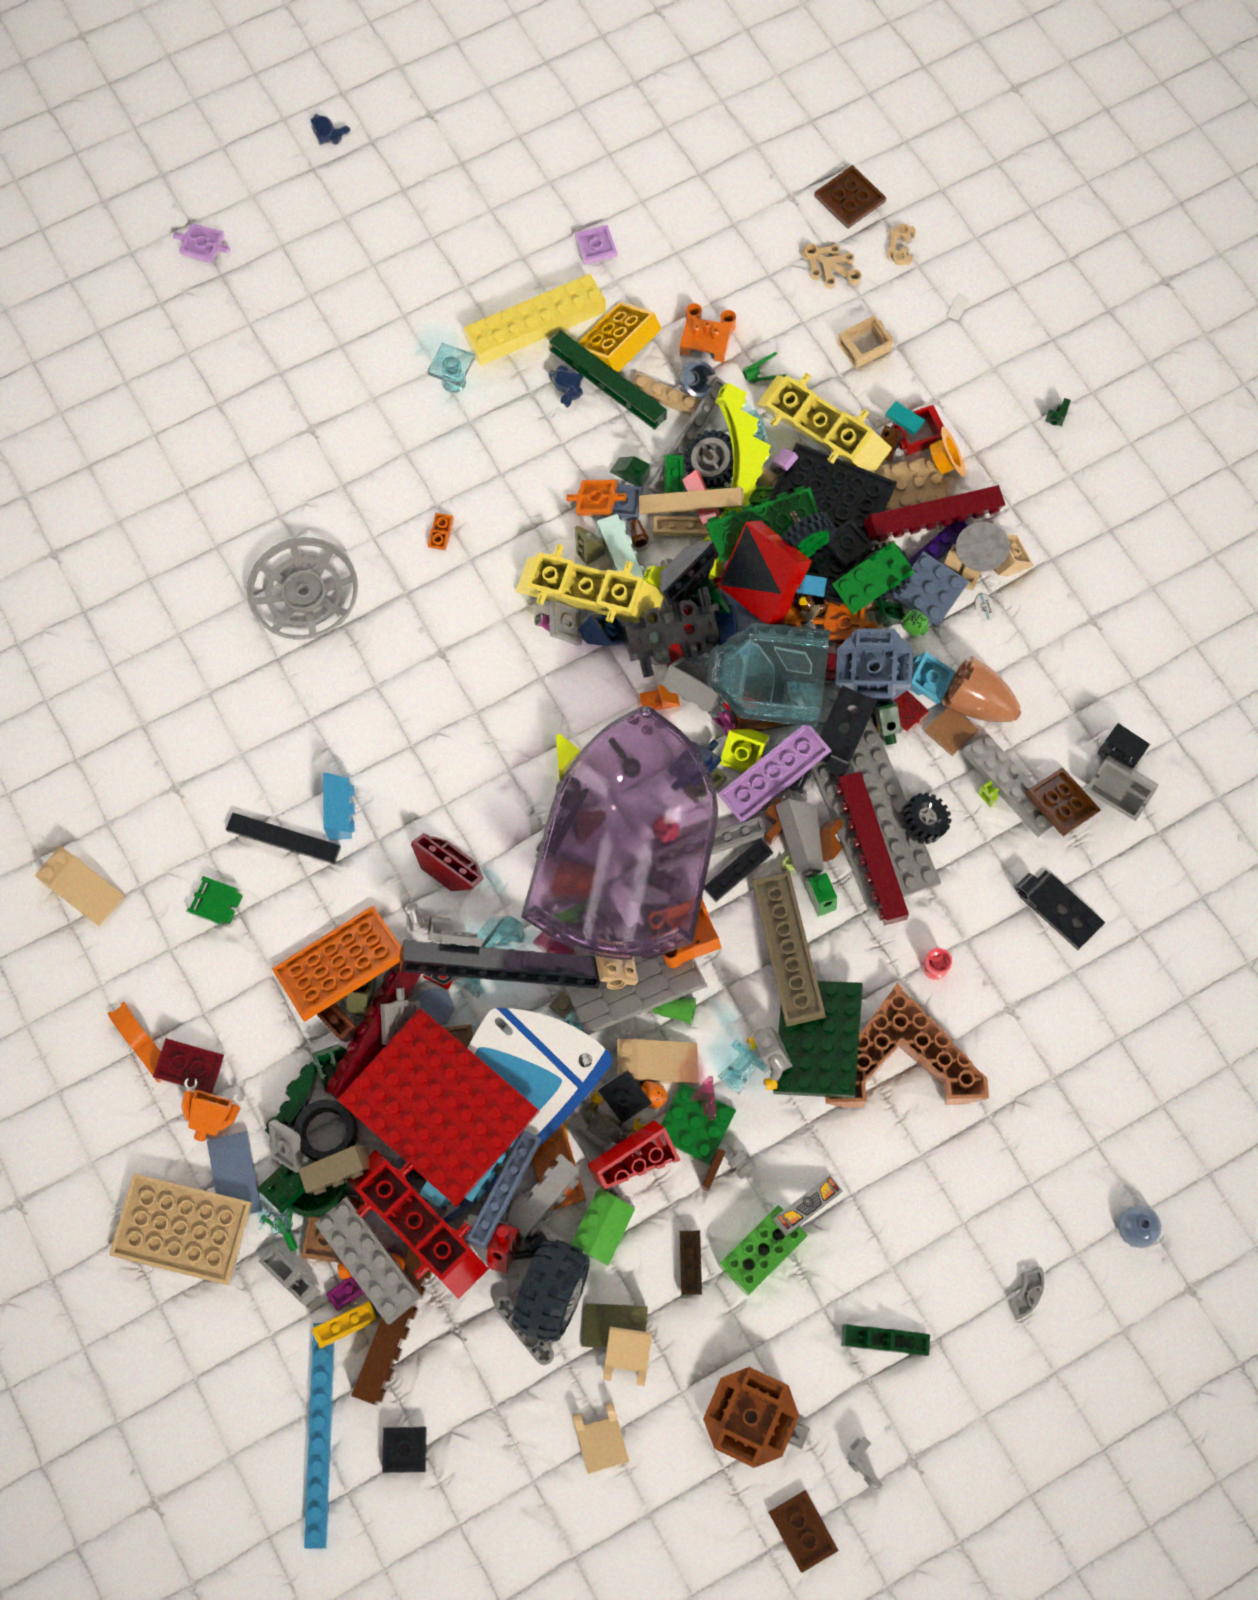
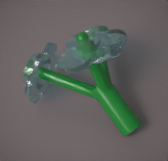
(281, 1225)

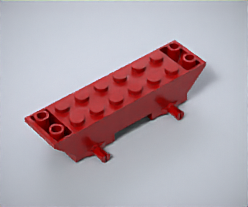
(418, 1225)

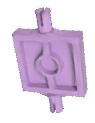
(201, 243)

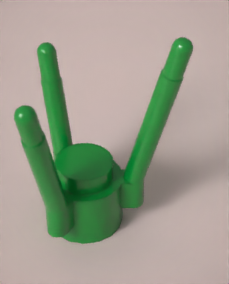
(752, 371)

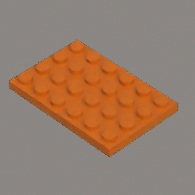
(338, 963)

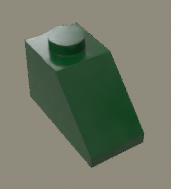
(631, 470)

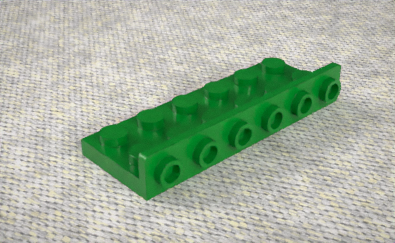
(773, 513)

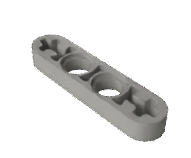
(521, 1336)

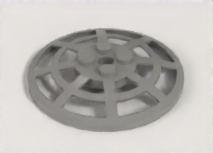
(299, 580)

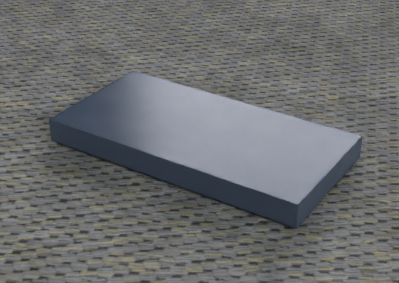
(235, 1169)

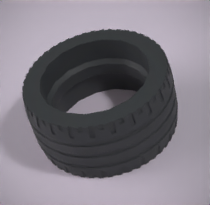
(319, 1107)

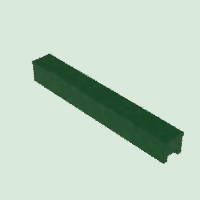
(608, 380)

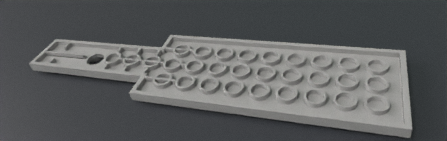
(909, 858)

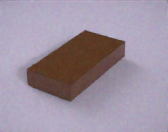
(713, 1169)

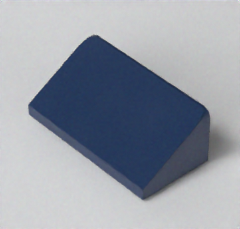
(727, 624)

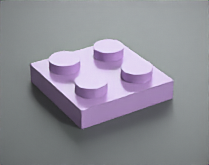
(596, 244)

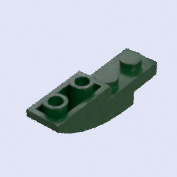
(300, 1094)

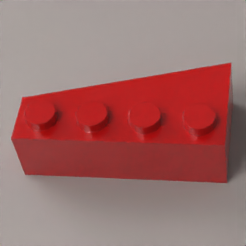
(634, 1156)

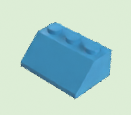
(338, 807)

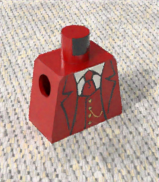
(506, 1243)

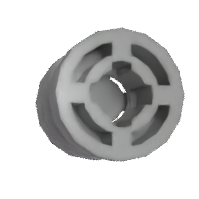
(742, 1165)

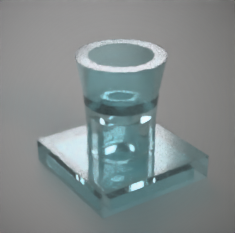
(451, 367)
(741, 1068)

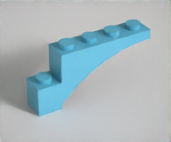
(433, 1195)

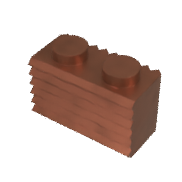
(338, 1022)

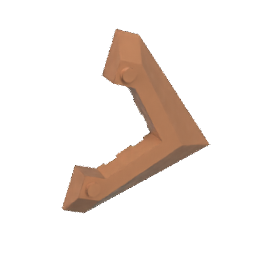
(905, 1025)

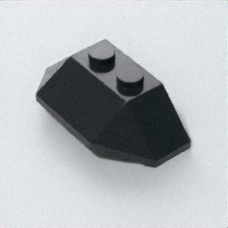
(687, 571)

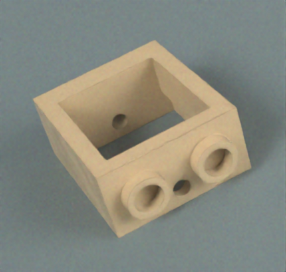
(852, 352)

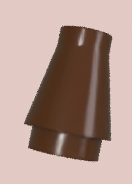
(638, 534)

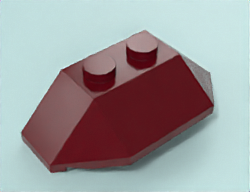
(446, 863)

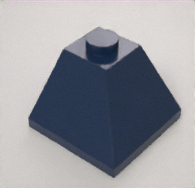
(601, 632)

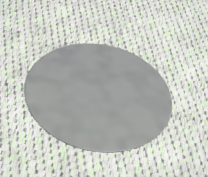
(982, 546)

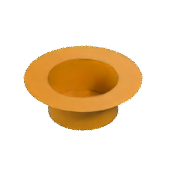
(947, 454)

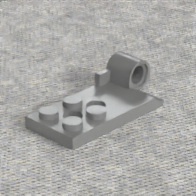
(440, 931)

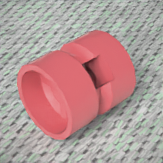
(937, 963)

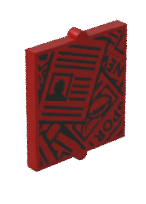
(909, 710)

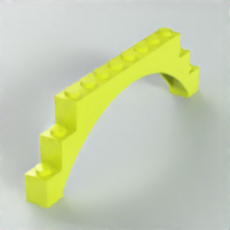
(748, 460)

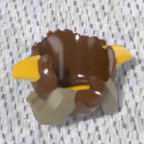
(811, 606)

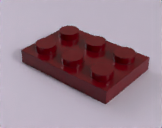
(186, 1061)

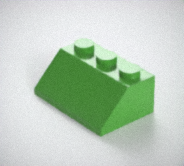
(603, 1226)

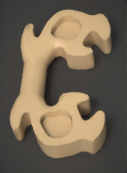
(902, 231)

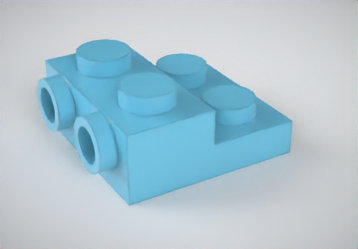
(930, 677)

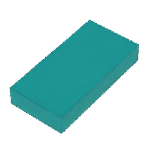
(904, 418)

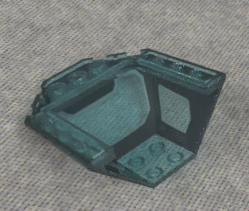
(772, 673)

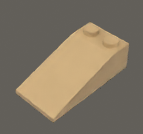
(79, 886)
(658, 1061)

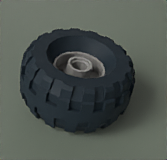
(551, 1290)

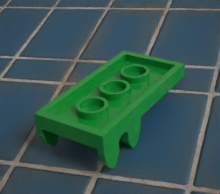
(872, 577)

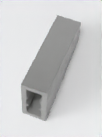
(802, 836)

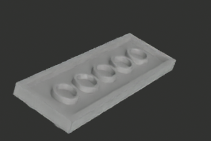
(1008, 778)
(368, 1260)

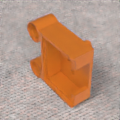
(705, 334)
(704, 942)

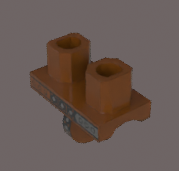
(891, 437)

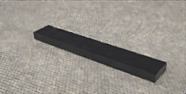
(283, 838)

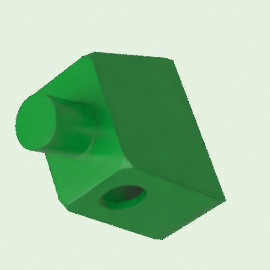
(820, 892)

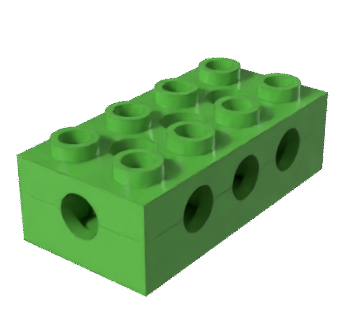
(763, 1265)

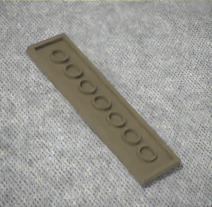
(788, 949)

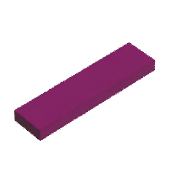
(349, 1289)

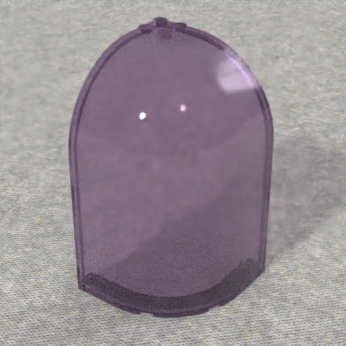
(627, 843)

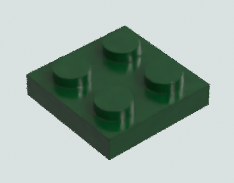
(282, 1188)

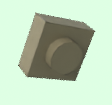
(562, 1005)

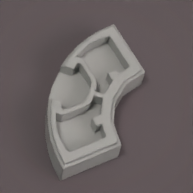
(1029, 1293)

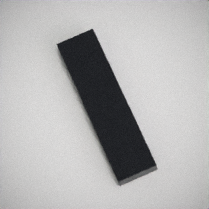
(738, 870)

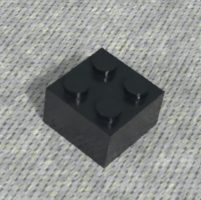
(1124, 746)

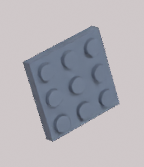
(932, 589)

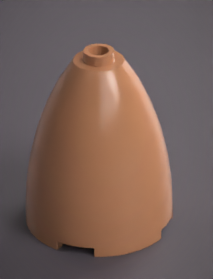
(981, 693)

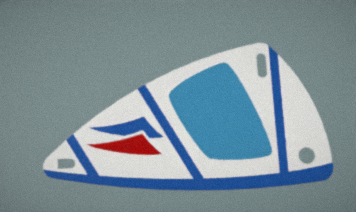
(541, 1066)

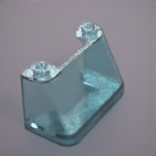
(495, 929)

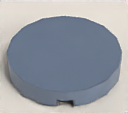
(437, 1005)

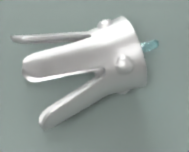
(413, 916)

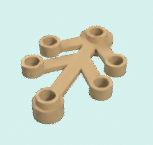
(830, 263)

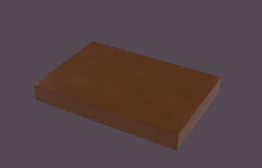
(803, 1531)

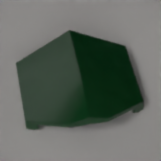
(327, 1060)

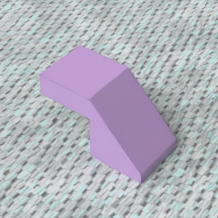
(783, 460)

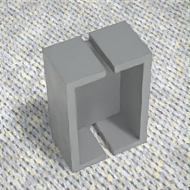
(690, 683)
(1122, 787)

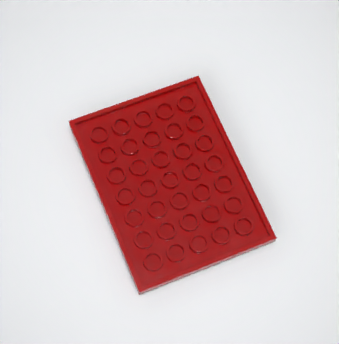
(438, 1106)

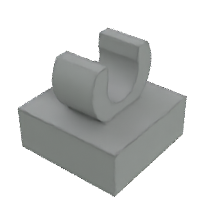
(799, 1435)

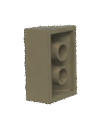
(335, 1169)

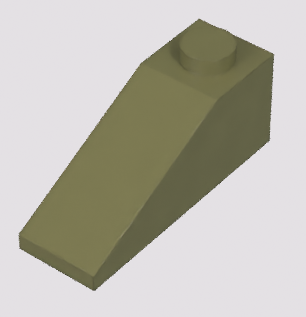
(588, 545)

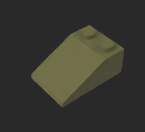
(600, 1317)

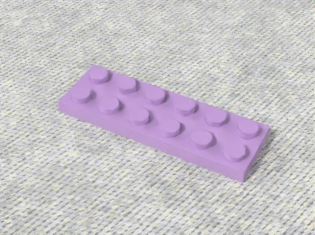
(774, 772)

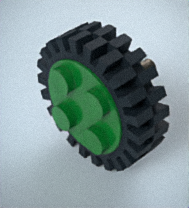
(809, 533)

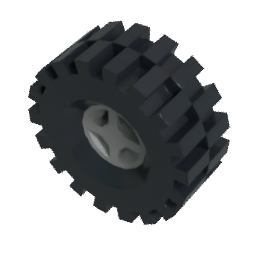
(934, 821)

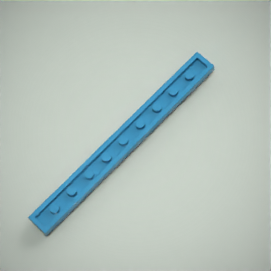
(319, 1446)

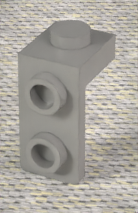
(858, 1448)

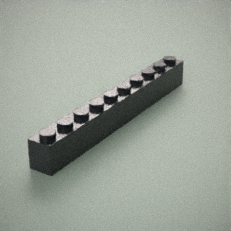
(498, 964)

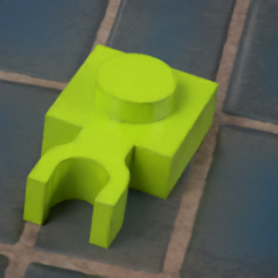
(988, 793)

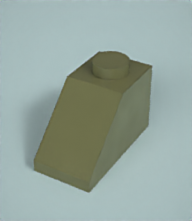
(361, 998)

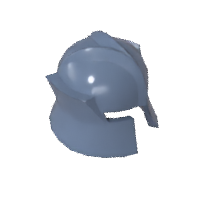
(694, 378)

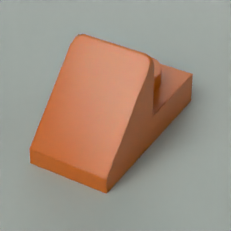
(659, 699)

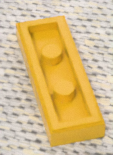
(344, 1324)

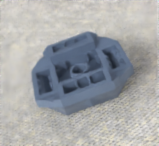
(875, 649)

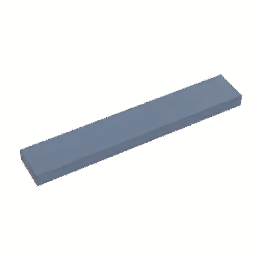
(503, 1190)

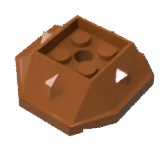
(775, 1414)

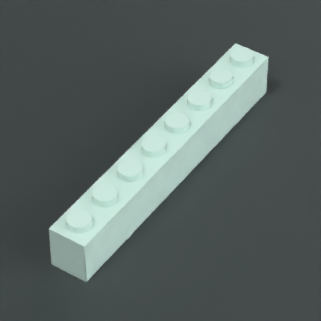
(619, 550)

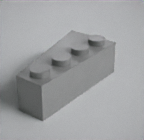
(544, 1197)

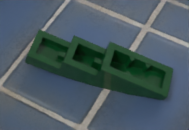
(885, 1340)

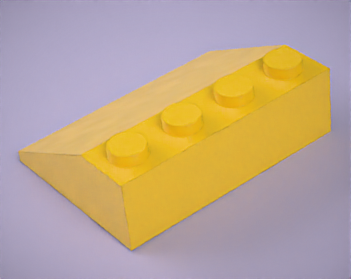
(621, 334)

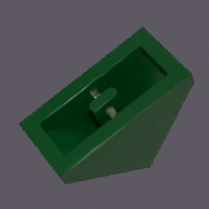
(888, 613)

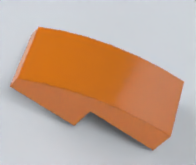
(441, 531)

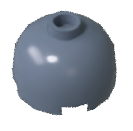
(1139, 1226)

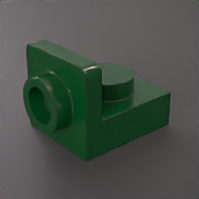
(1057, 417)

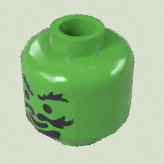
(915, 623)

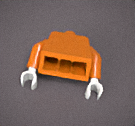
(208, 1112)

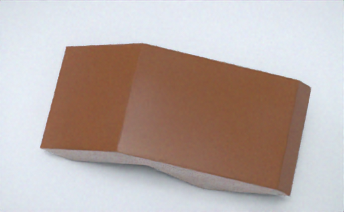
(772, 816)
(829, 842)

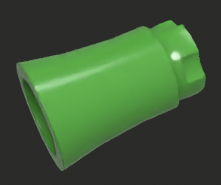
(679, 1009)

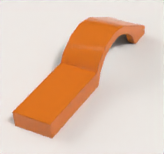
(136, 1037)

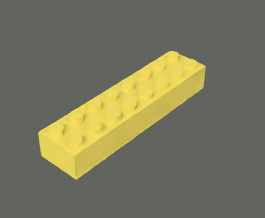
(535, 319)

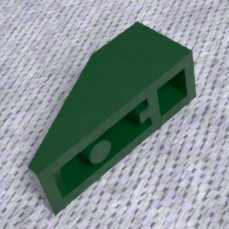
(715, 596)

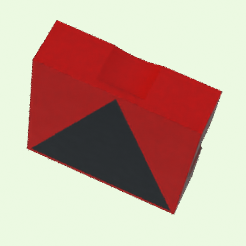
(764, 573)

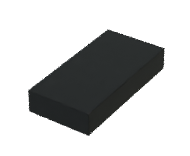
(535, 1242)

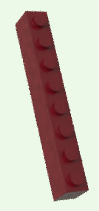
(934, 513)
(872, 849)
(368, 1036)

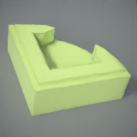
(787, 863)

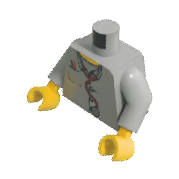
(772, 1052)

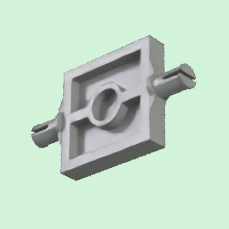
(396, 1015)

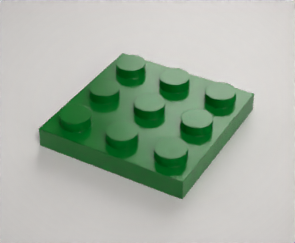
(691, 1129)

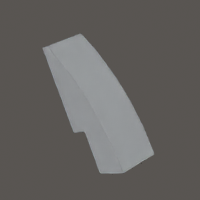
(289, 1276)

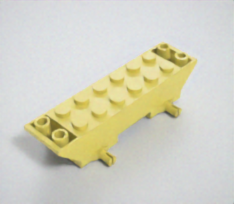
(823, 423)
(586, 588)

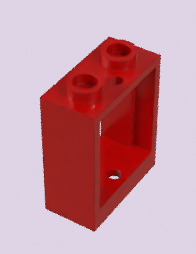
(927, 413)

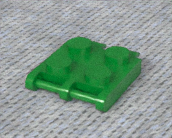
(215, 902)

